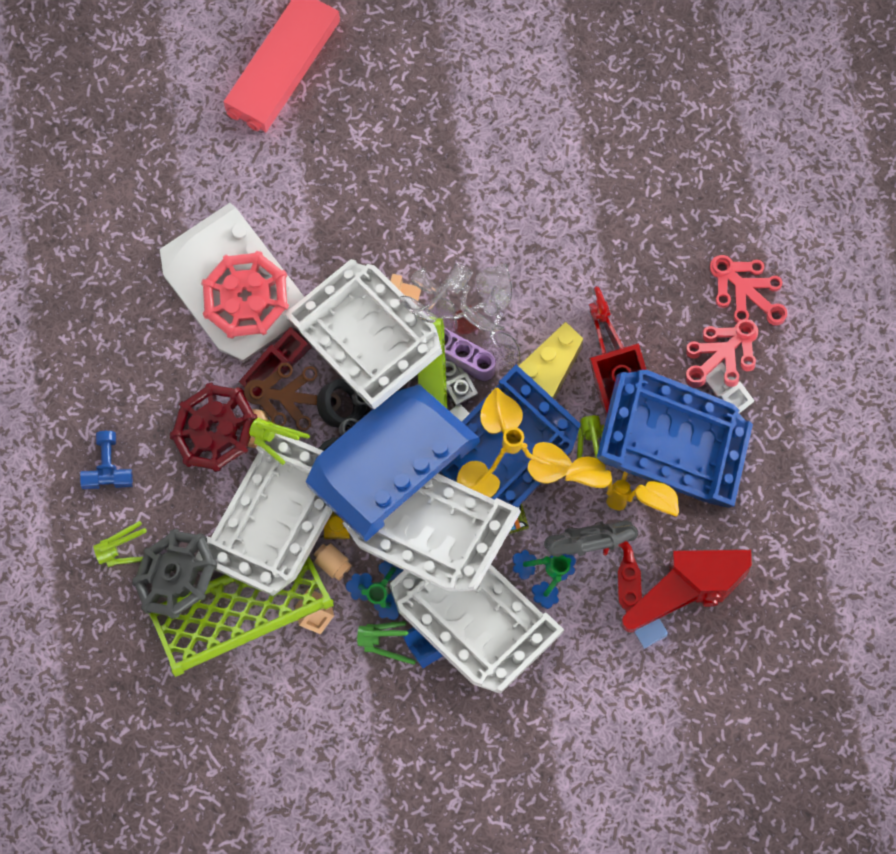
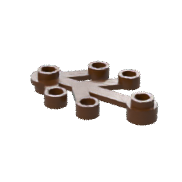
(285, 396)

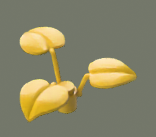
(504, 414)
(593, 474)

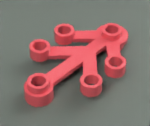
(745, 287)
(723, 351)

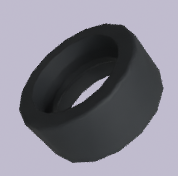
(325, 408)

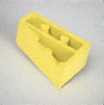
(554, 359)

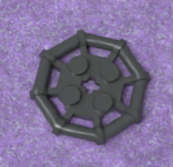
(591, 538)
(157, 569)

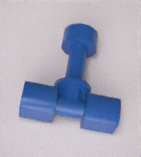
(106, 472)

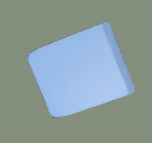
(651, 633)

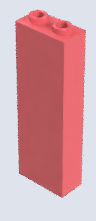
(281, 63)

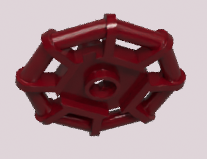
(201, 422)

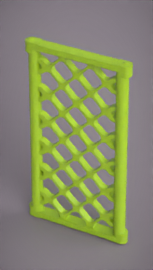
(238, 636)

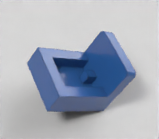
(420, 648)

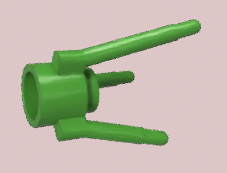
(370, 636)

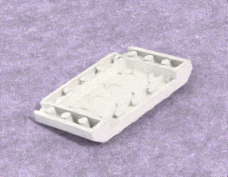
(198, 253)
(365, 331)
(271, 519)
(443, 534)
(481, 632)

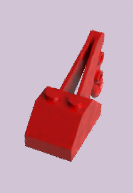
(610, 364)
(692, 577)

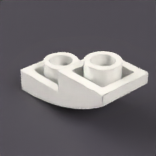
(459, 384)

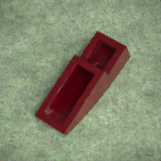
(288, 349)

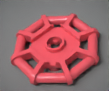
(235, 284)

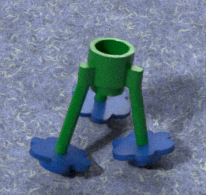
(556, 567)
(376, 592)

